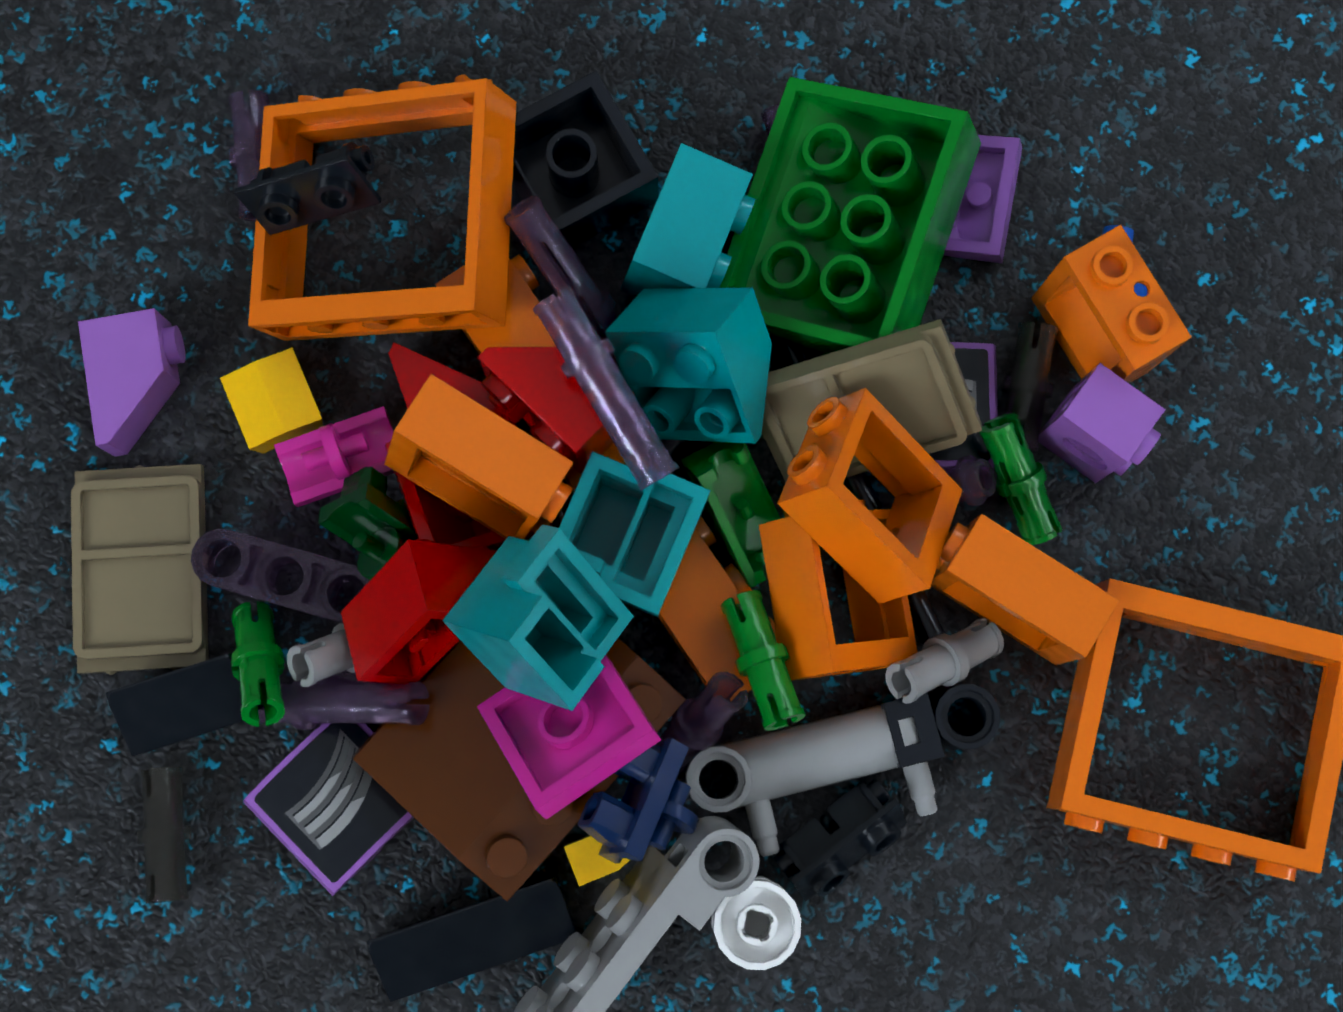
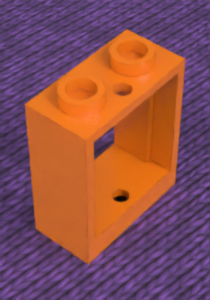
(1102, 316)
(478, 462)
(881, 558)
(1022, 591)
(803, 613)

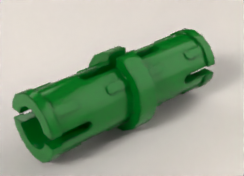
(1020, 479)
(762, 660)
(257, 664)

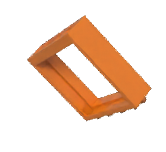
(280, 258)
(1209, 842)

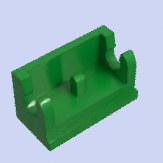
(735, 503)

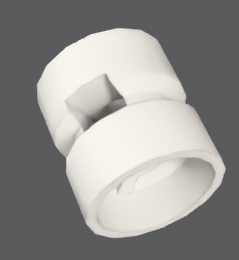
(757, 925)

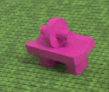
(324, 457)

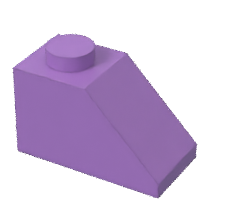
(129, 374)

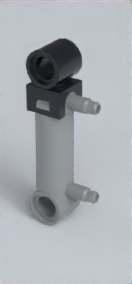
(843, 750)

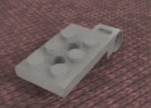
(639, 912)

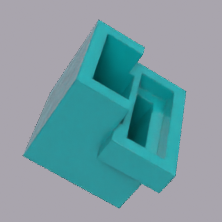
(633, 534)
(540, 618)

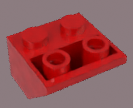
(533, 387)
(398, 615)

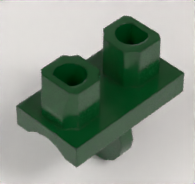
(368, 520)

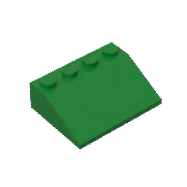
(851, 213)

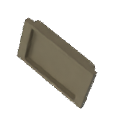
(906, 371)
(134, 571)

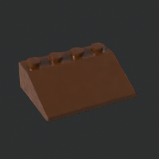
(460, 781)

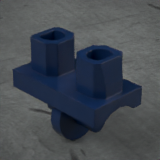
(648, 809)

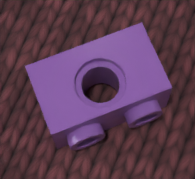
(1102, 425)

